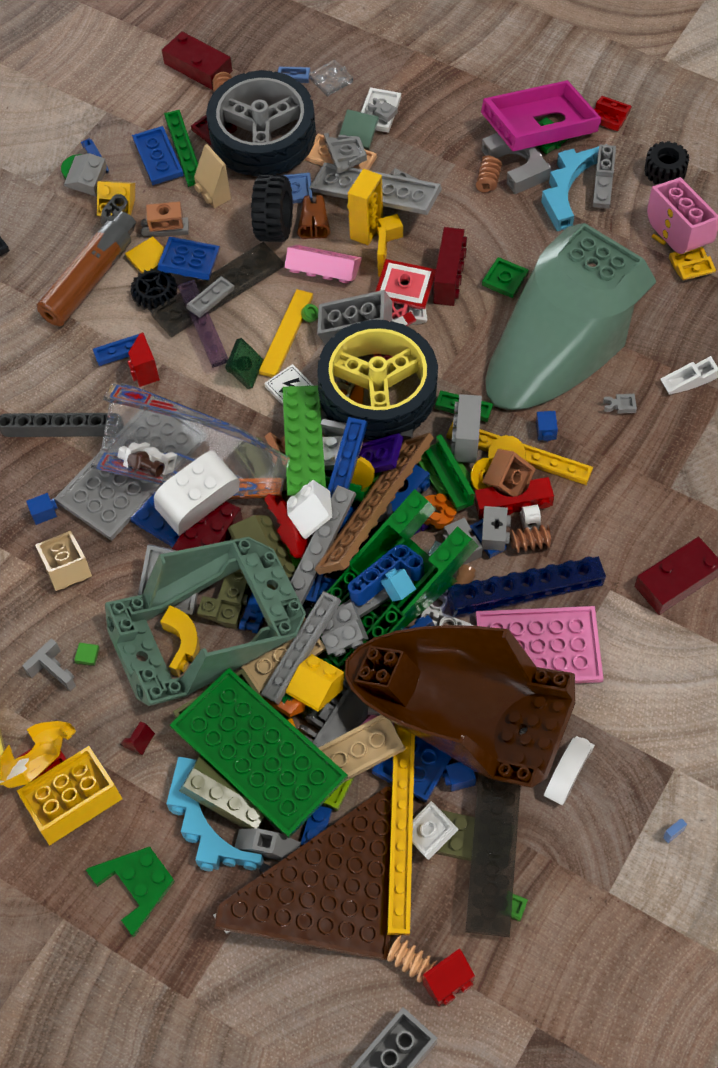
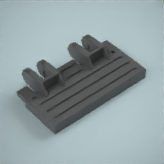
(338, 718)

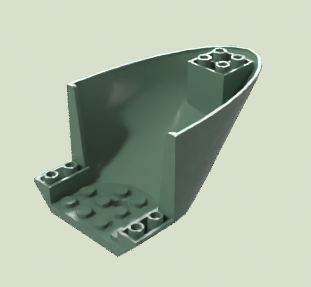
(567, 318)

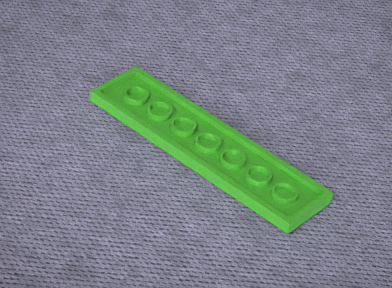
(303, 437)

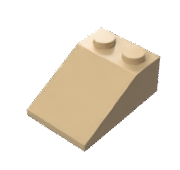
(212, 178)
(63, 560)

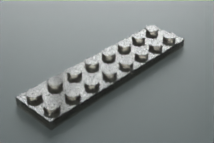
(242, 272)
(493, 858)

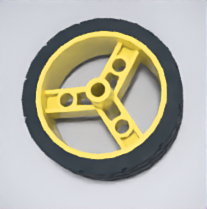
(410, 356)

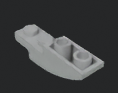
(604, 176)

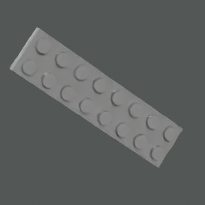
(397, 191)

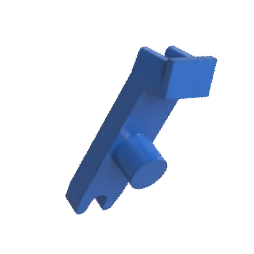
(90, 147)

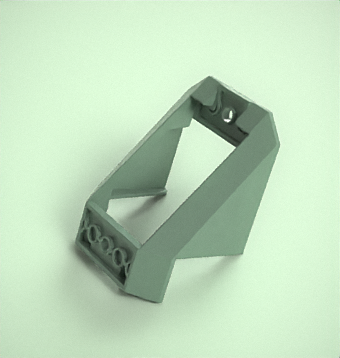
(180, 576)

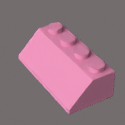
(322, 262)

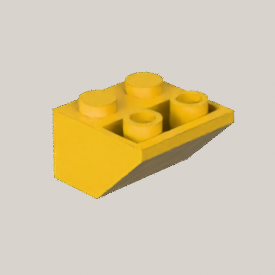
(108, 189)

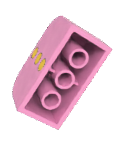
(681, 216)

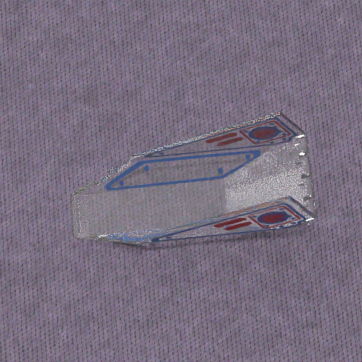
(189, 434)

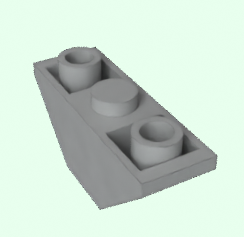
(265, 842)

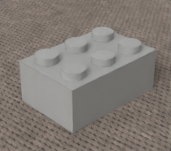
(466, 428)

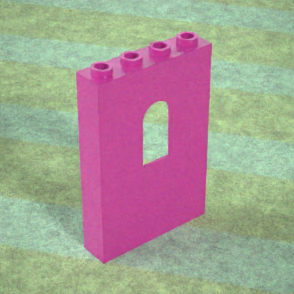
(514, 115)

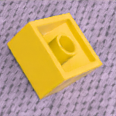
(315, 682)

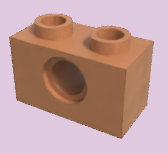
(164, 216)

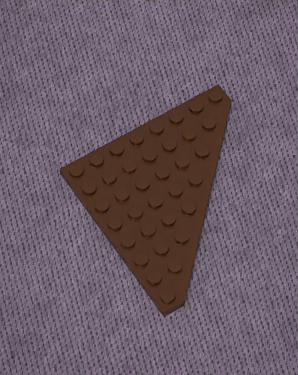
(327, 890)

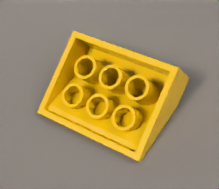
(69, 795)

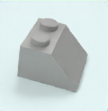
(85, 173)

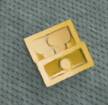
(692, 263)

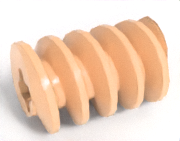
(409, 959)

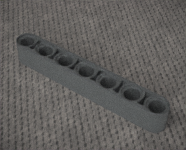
(51, 424)

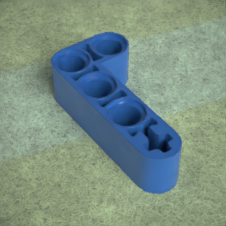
(368, 582)

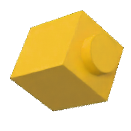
(393, 226)

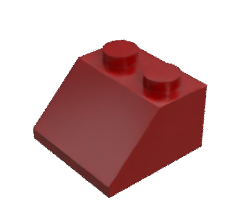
(142, 362)
(449, 978)

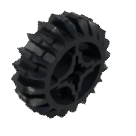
(152, 284)

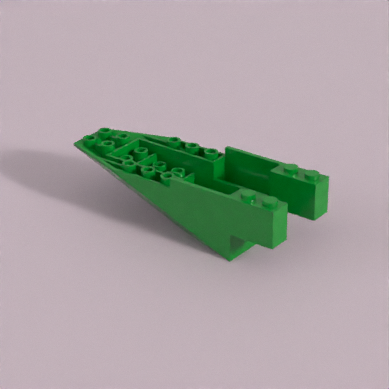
(438, 570)

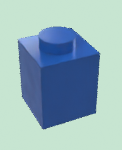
(546, 425)
(42, 508)
(459, 776)

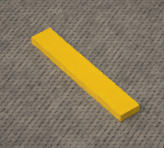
(285, 334)

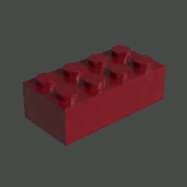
(450, 266)
(211, 528)

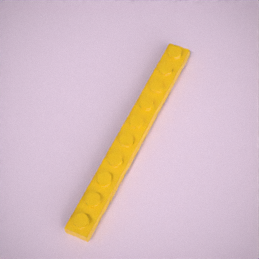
(401, 837)

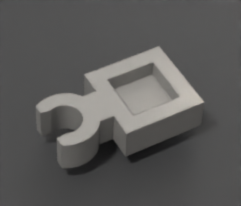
(384, 111)
(623, 403)

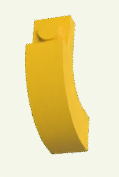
(182, 626)

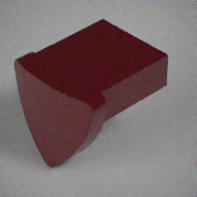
(139, 739)

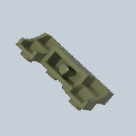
(230, 602)

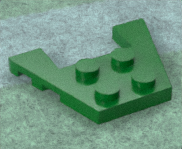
(144, 879)

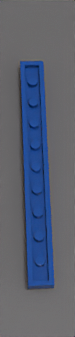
(342, 476)

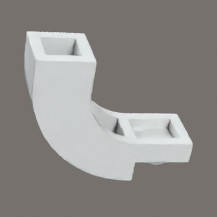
(568, 769)

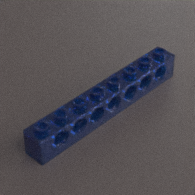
(519, 593)

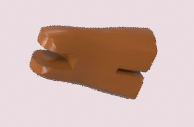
(313, 219)

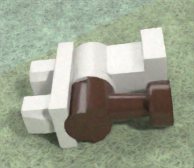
(148, 457)

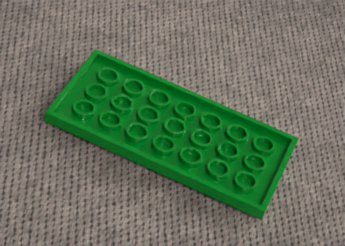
(259, 752)

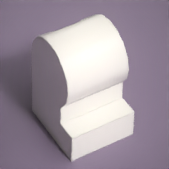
(530, 515)

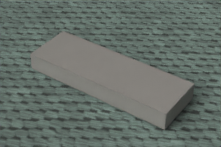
(210, 297)

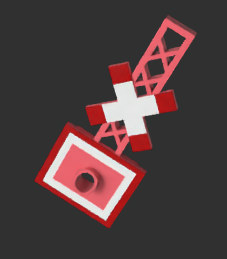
(412, 295)

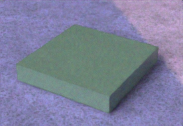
(360, 125)

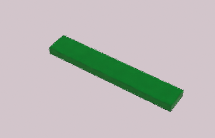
(182, 145)

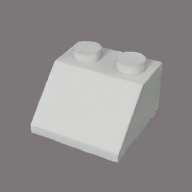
(310, 508)

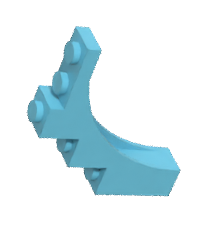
(556, 198)
(195, 828)

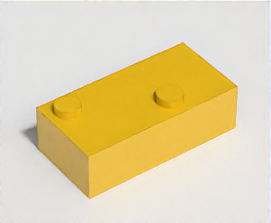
(365, 206)

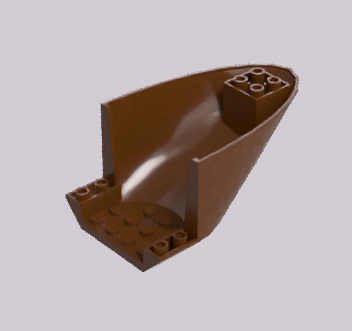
(468, 697)

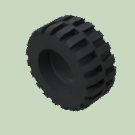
(272, 208)

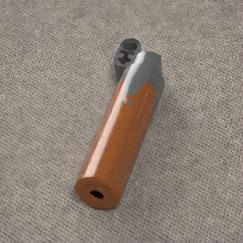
(89, 264)

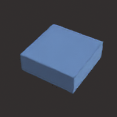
(675, 830)

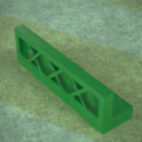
(450, 474)

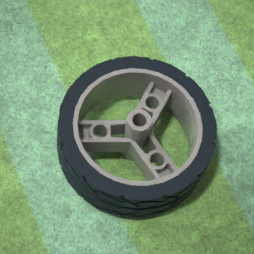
(245, 104)

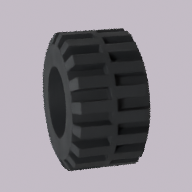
(666, 162)

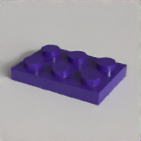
(382, 452)

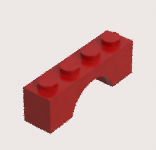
(538, 492)

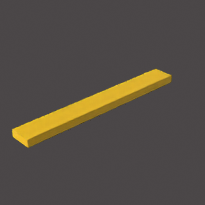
(541, 459)

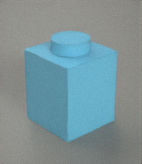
(397, 584)

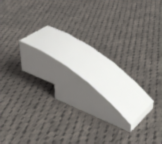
(691, 376)

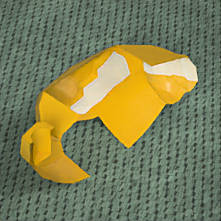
(47, 747)

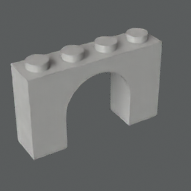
(526, 176)

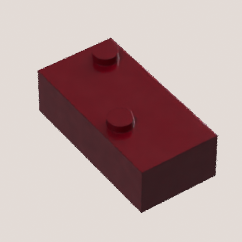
(195, 59)
(678, 575)

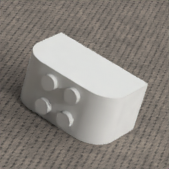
(195, 491)

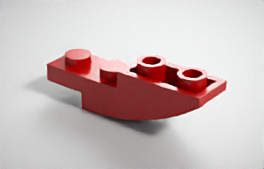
(287, 530)

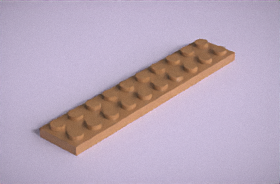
(373, 506)

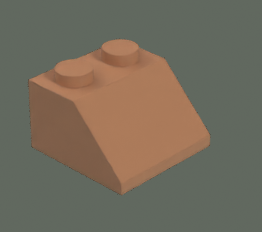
(509, 473)

